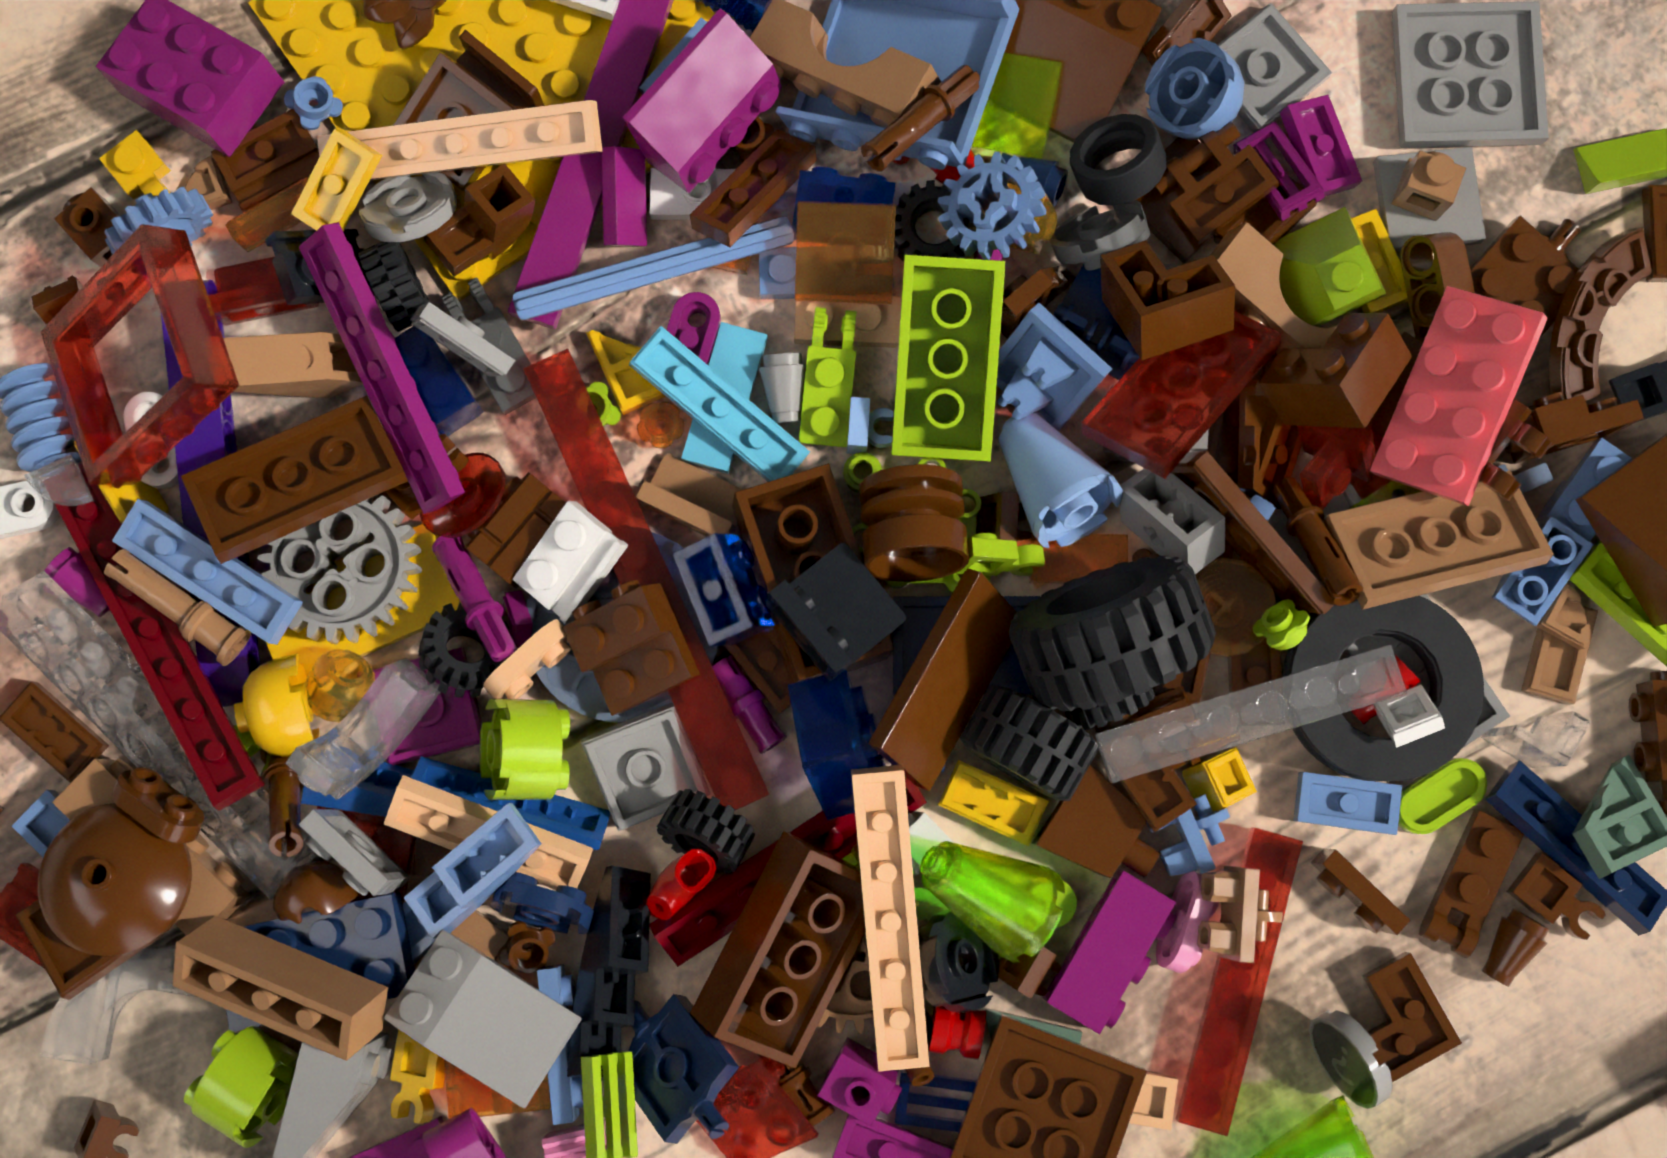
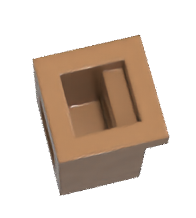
(1433, 177)

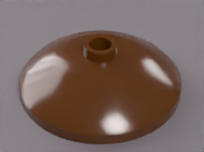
(135, 902)

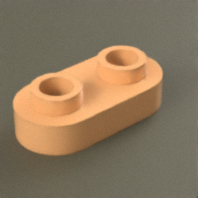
(513, 676)

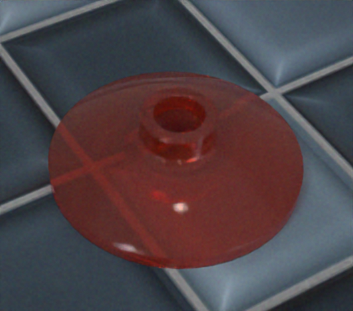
(483, 487)

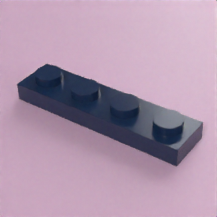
(1550, 823)

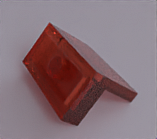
(250, 293)

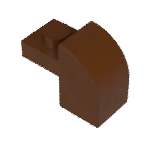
(489, 222)

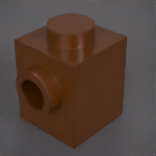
(85, 221)

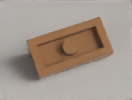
(690, 497)

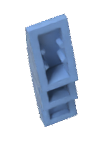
(467, 877)

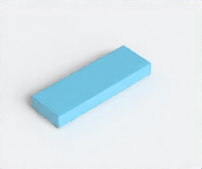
(737, 360)

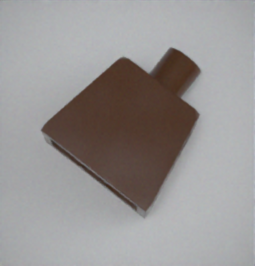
(1097, 829)

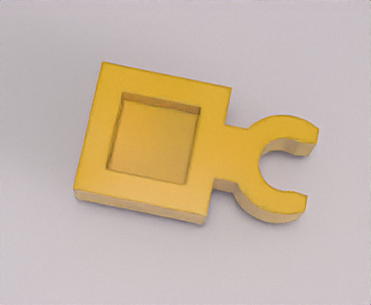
(418, 1072)

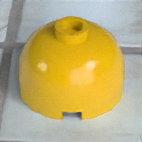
(276, 707)

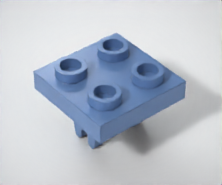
(1047, 369)

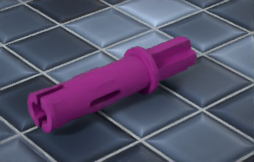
(481, 610)

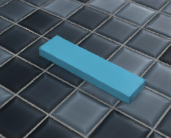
(718, 406)

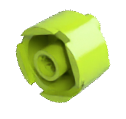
(524, 749)
(244, 1084)

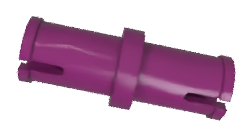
(748, 705)

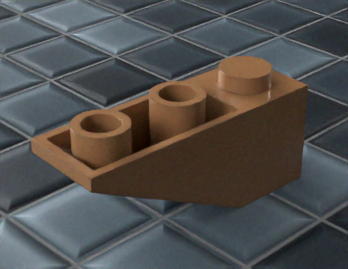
(293, 364)

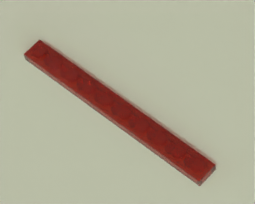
(612, 501)

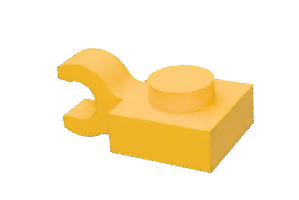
(136, 166)

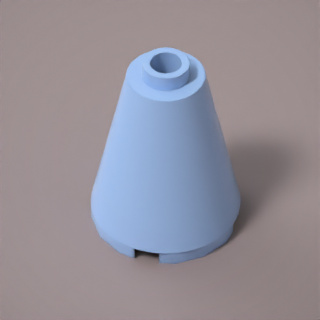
(1056, 481)

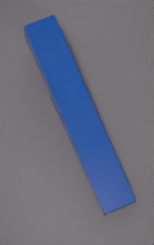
(558, 815)

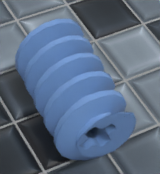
(33, 417)

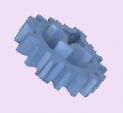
(169, 210)
(1004, 219)

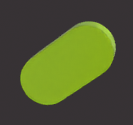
(1441, 796)

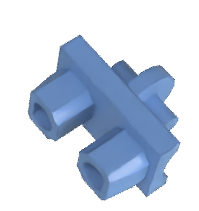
(1192, 851)

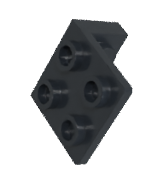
(835, 611)

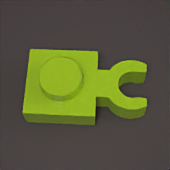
(996, 556)

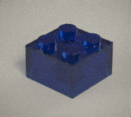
(833, 738)

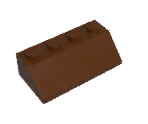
(785, 952)

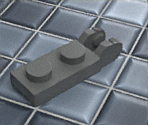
(510, 389)

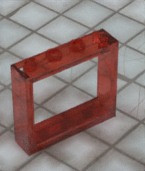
(146, 260)

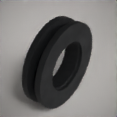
(1454, 687)

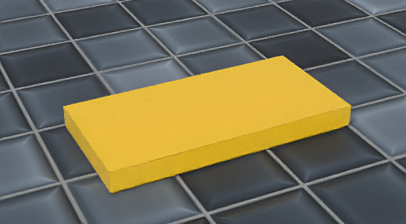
(432, 594)

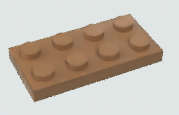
(1435, 543)

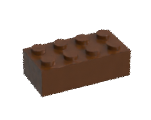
(789, 530)

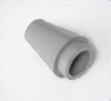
(784, 385)

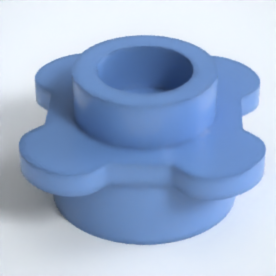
(313, 89)

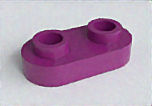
(697, 339)

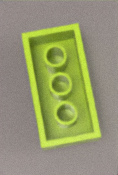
(947, 357)

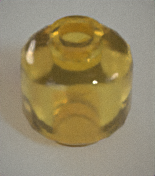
(337, 684)

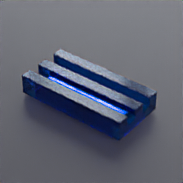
(929, 1121)

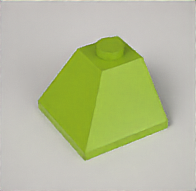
(1326, 270)

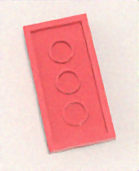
(1458, 394)

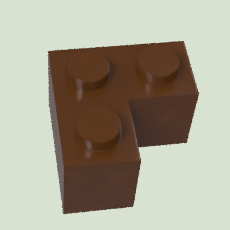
(1163, 306)
(1343, 379)

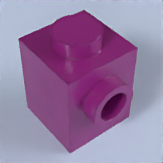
(857, 1085)

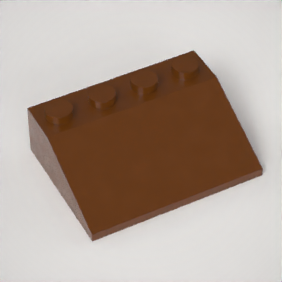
(1093, 42)
(1631, 522)

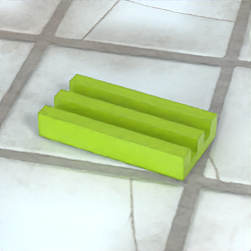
(615, 1105)

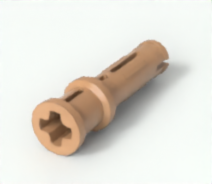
(196, 619)

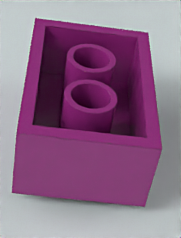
(191, 74)

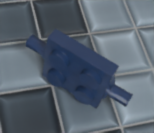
(678, 1070)

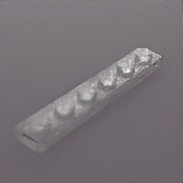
(1250, 714)

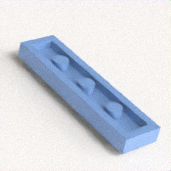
(192, 564)

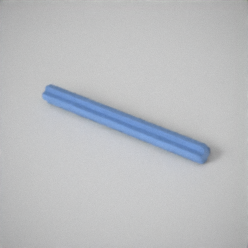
(649, 269)

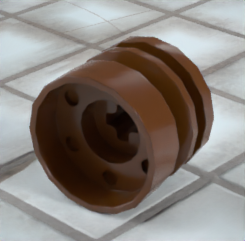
(913, 523)

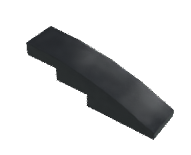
(610, 960)

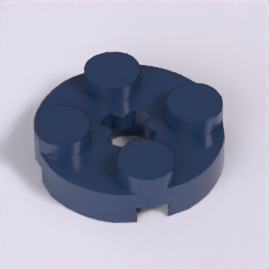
(543, 906)

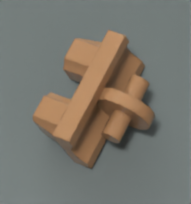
(1242, 913)

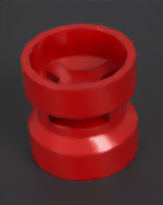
(957, 1031)

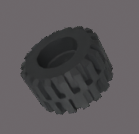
(1029, 742)

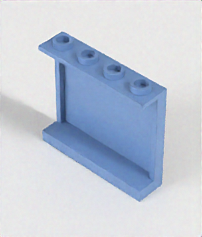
(931, 30)

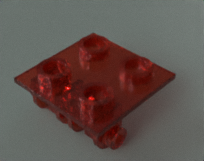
(759, 1113)

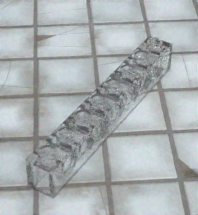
(121, 704)

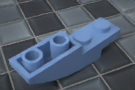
(1567, 533)

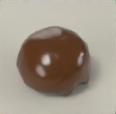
(314, 886)

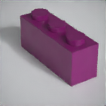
(1111, 952)

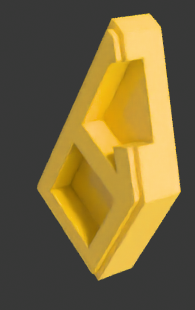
(627, 385)

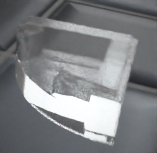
(61, 482)

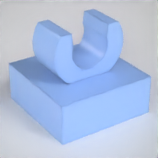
(862, 424)

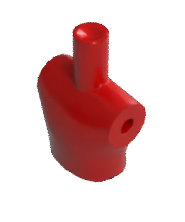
(680, 883)

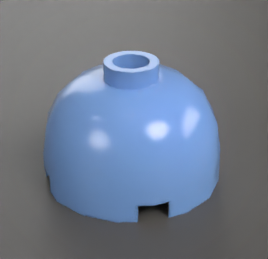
(1194, 89)

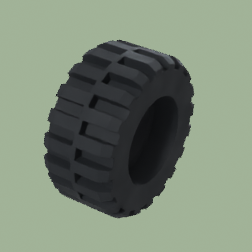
(1112, 633)

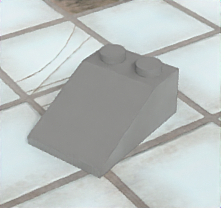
(483, 1018)
(326, 1094)

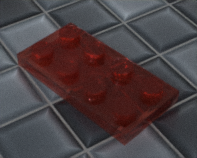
(1177, 396)

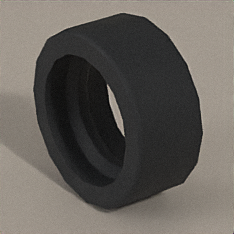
(1131, 179)

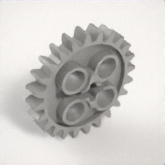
(366, 597)

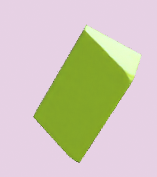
(1623, 161)

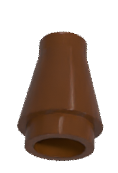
(1514, 946)

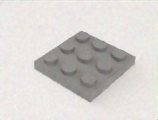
(1469, 74)

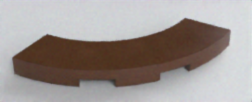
(1591, 293)

